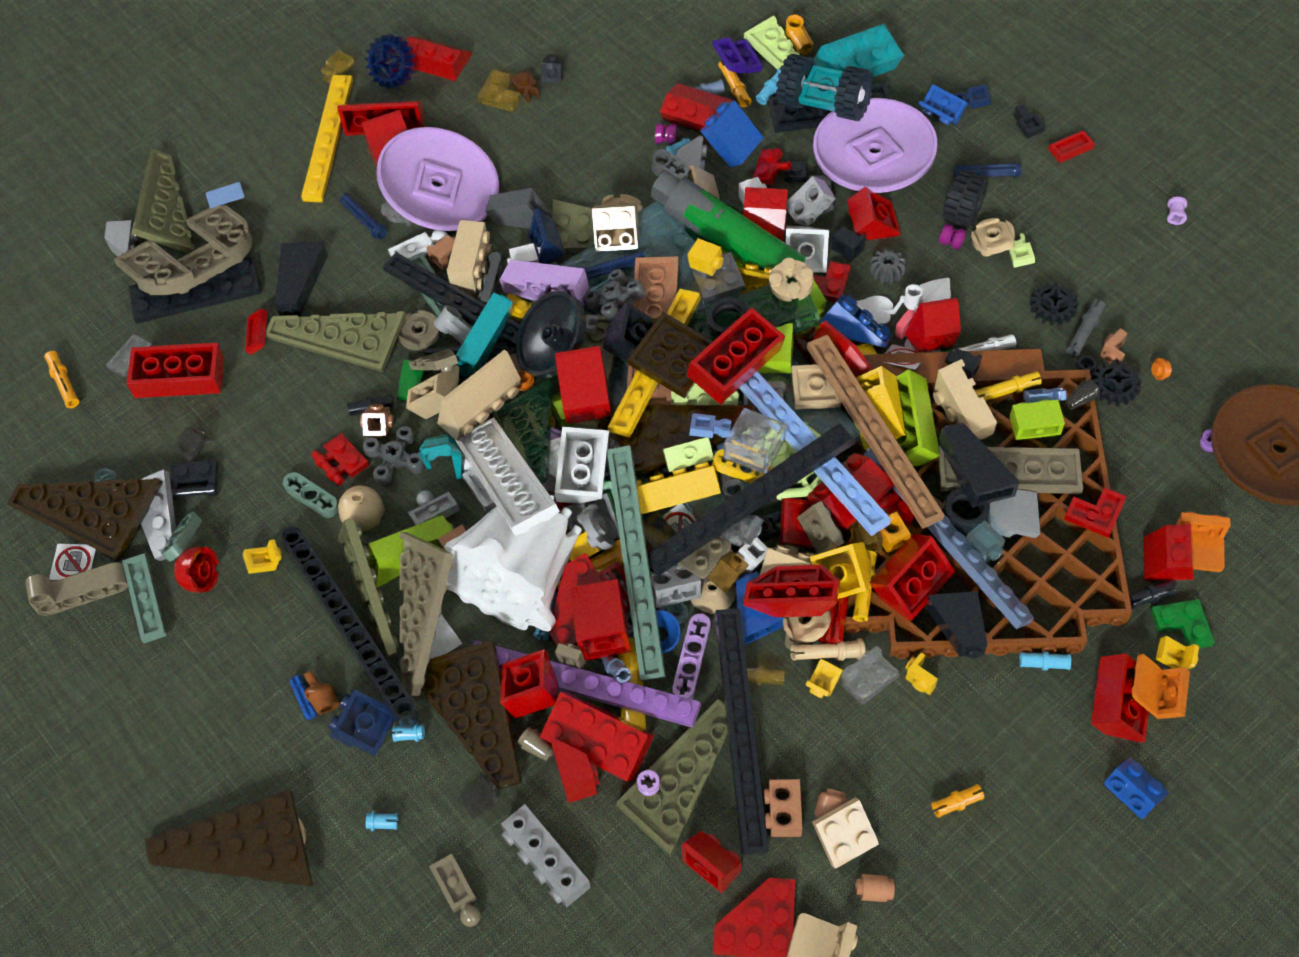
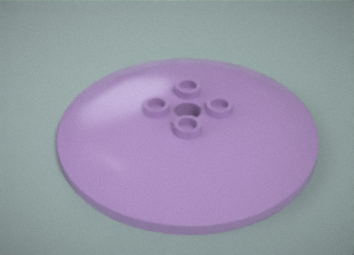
(894, 129)
(442, 156)

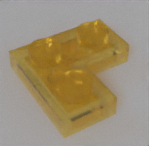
(495, 92)

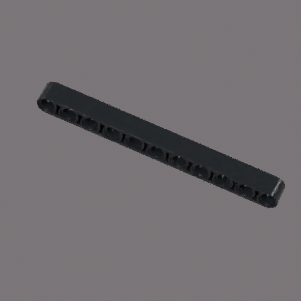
(350, 633)

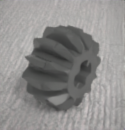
(887, 266)

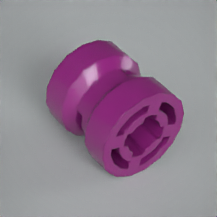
(670, 135)
(952, 236)

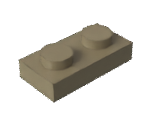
(571, 656)

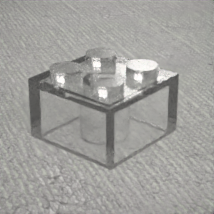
(755, 441)

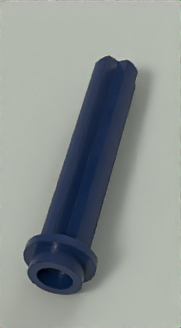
(991, 170)
(377, 230)
(607, 267)

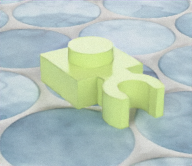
(1021, 253)

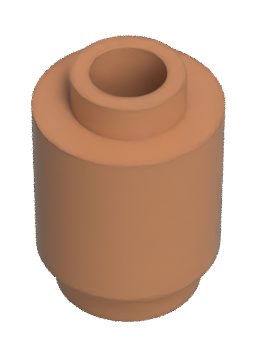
(875, 888)

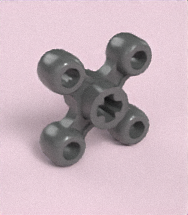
(614, 295)
(393, 455)

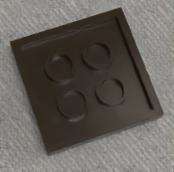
(667, 353)

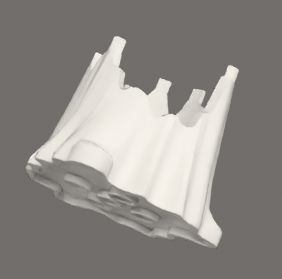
(509, 572)

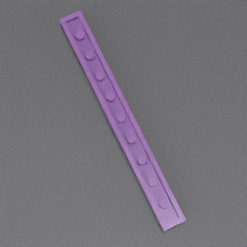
(610, 691)

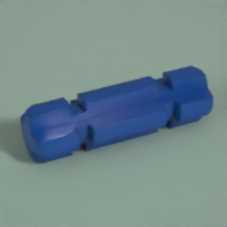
(299, 690)

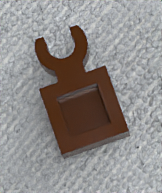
(525, 83)

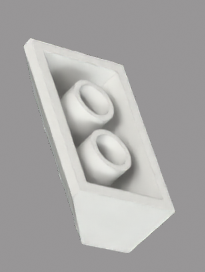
(581, 465)

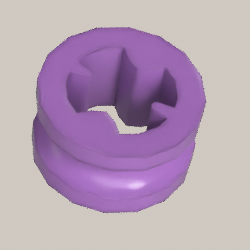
(1207, 446)

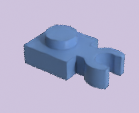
(1037, 395)
(706, 426)

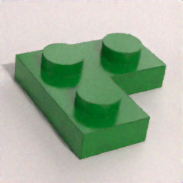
(1187, 617)

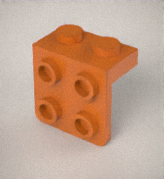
(1208, 539)
(1160, 690)

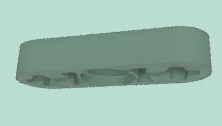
(306, 486)
(181, 536)

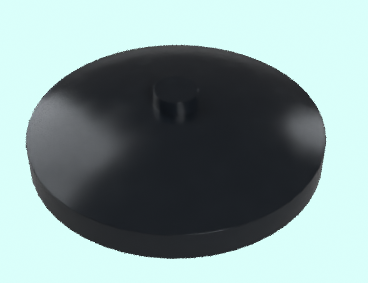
(549, 327)

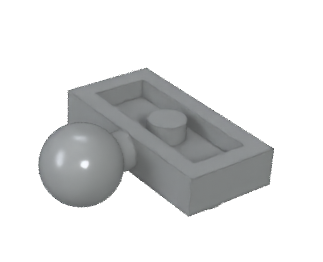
(433, 507)

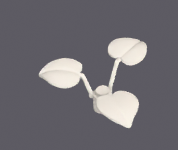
(882, 307)

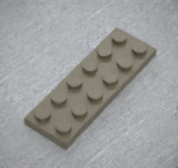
(1035, 468)

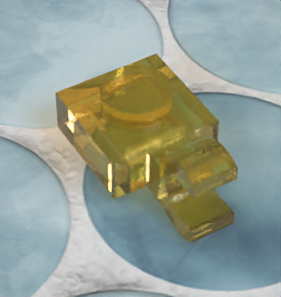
(335, 64)

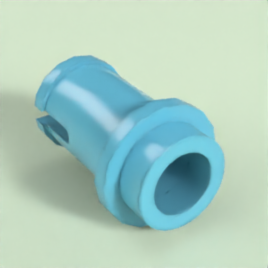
(673, 148)
(414, 733)
(379, 821)

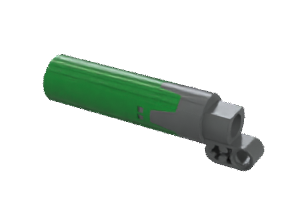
(714, 218)

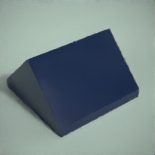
(545, 237)

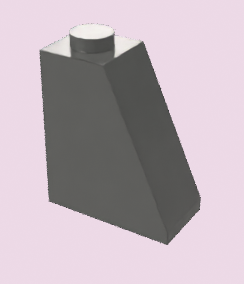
(515, 208)

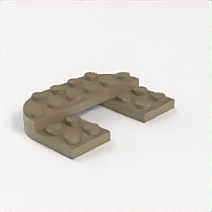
(164, 275)

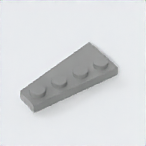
(160, 518)

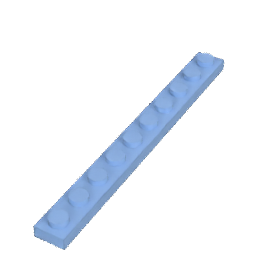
(832, 473)

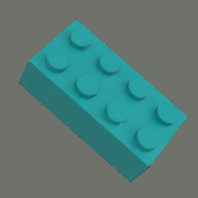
(867, 50)

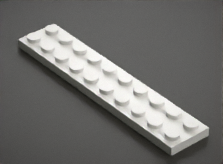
(507, 477)

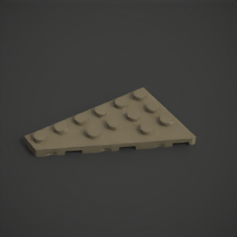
(424, 583)

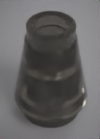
(1083, 394)

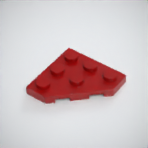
(575, 573)
(759, 923)

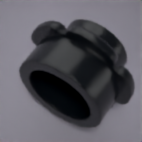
(1086, 361)

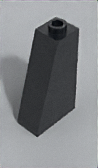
(297, 275)
(976, 467)

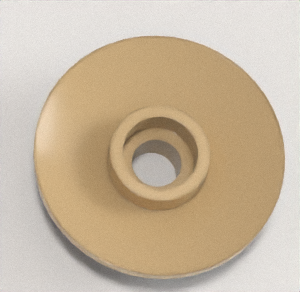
(713, 600)

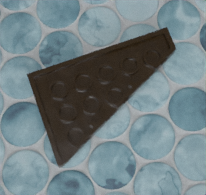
(669, 426)
(92, 512)
(467, 695)
(247, 841)

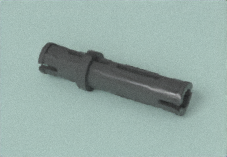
(1089, 321)

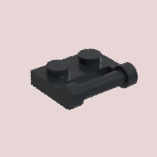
(194, 474)

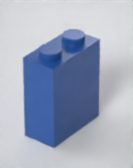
(731, 133)

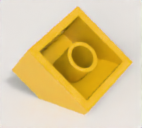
(849, 565)

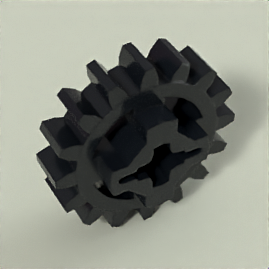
(1053, 303)
(1115, 381)

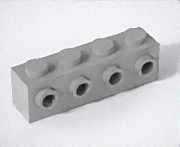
(545, 855)

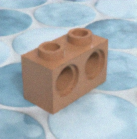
(787, 808)

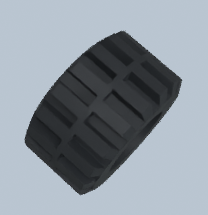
(965, 198)

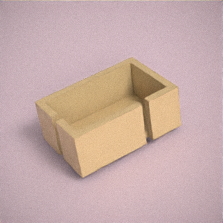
(469, 257)

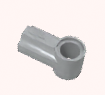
(451, 323)

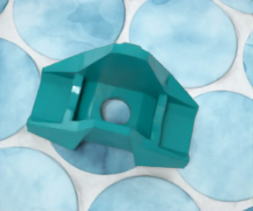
(441, 446)

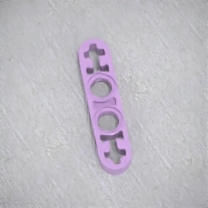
(689, 657)

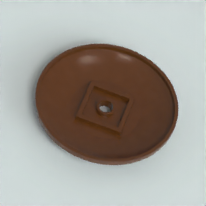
(1245, 438)

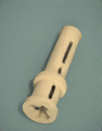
(839, 650)

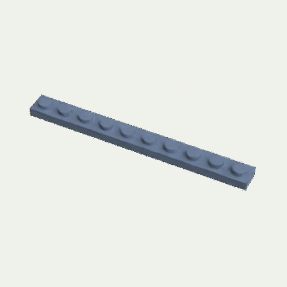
(976, 567)

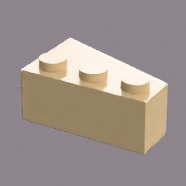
(961, 402)

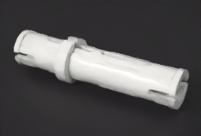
(993, 343)

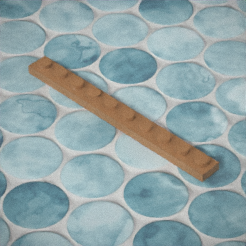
(875, 432)

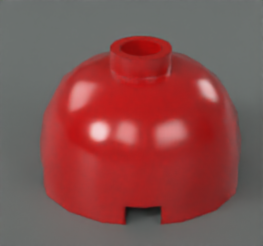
(196, 569)

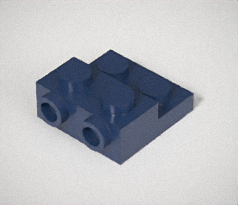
(361, 722)

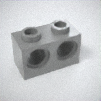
(810, 201)
(675, 586)

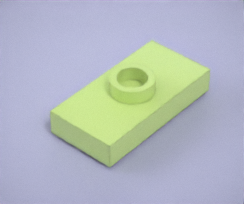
(688, 454)

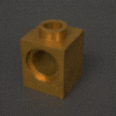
(728, 571)

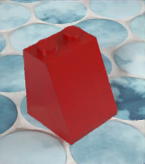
(381, 130)
(583, 384)
(600, 619)

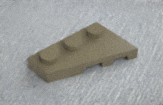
(441, 361)

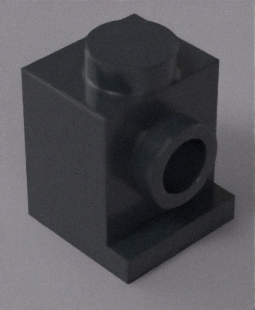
(847, 243)
(971, 362)

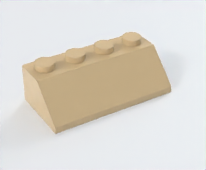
(479, 396)

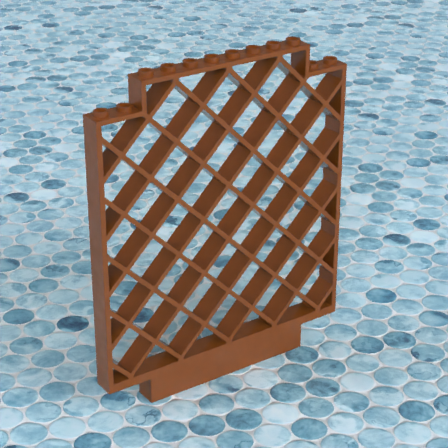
(996, 368)

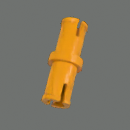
(957, 800)

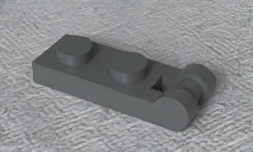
(492, 278)

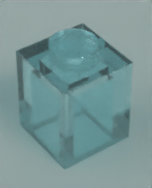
(986, 542)

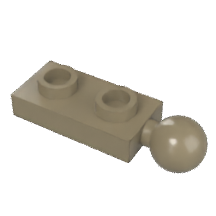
(456, 889)

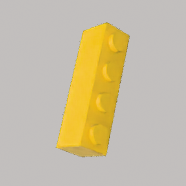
(678, 488)

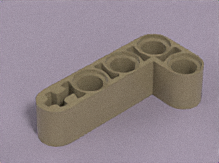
(75, 590)

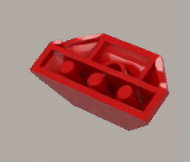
(850, 353)
(793, 591)

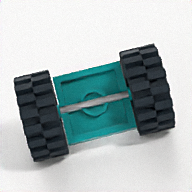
(824, 88)

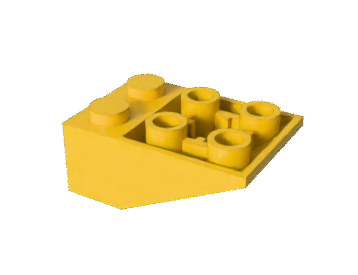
(883, 392)

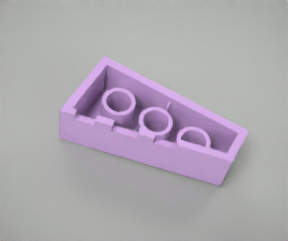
(537, 279)

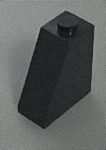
(960, 621)

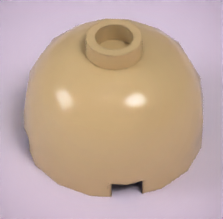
(363, 506)

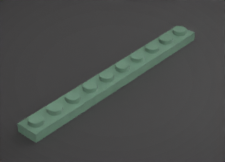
(636, 564)

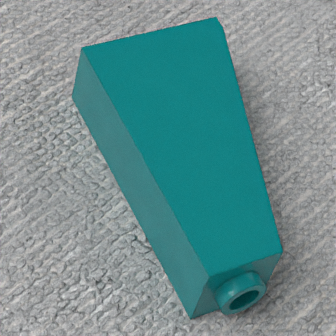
(483, 335)

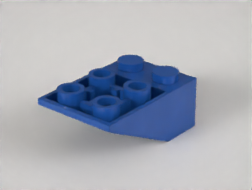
(856, 323)

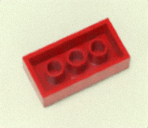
(735, 355)
(175, 370)
(603, 736)

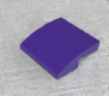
(737, 55)

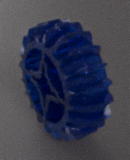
(383, 48)

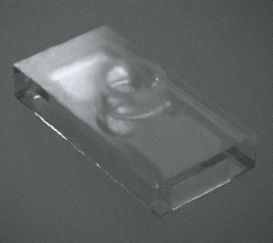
(120, 361)

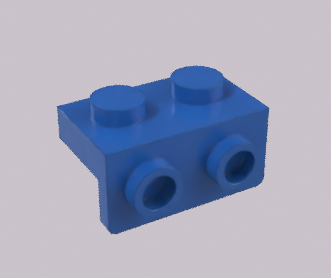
(943, 104)
(1136, 787)

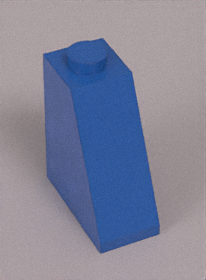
(754, 623)

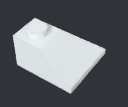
(811, 243)

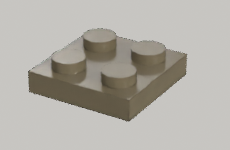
(820, 528)

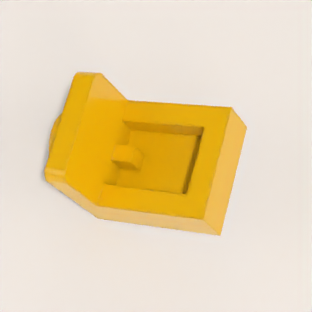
(519, 307)
(262, 558)
(1177, 655)
(920, 678)
(824, 679)

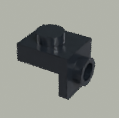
(551, 68)

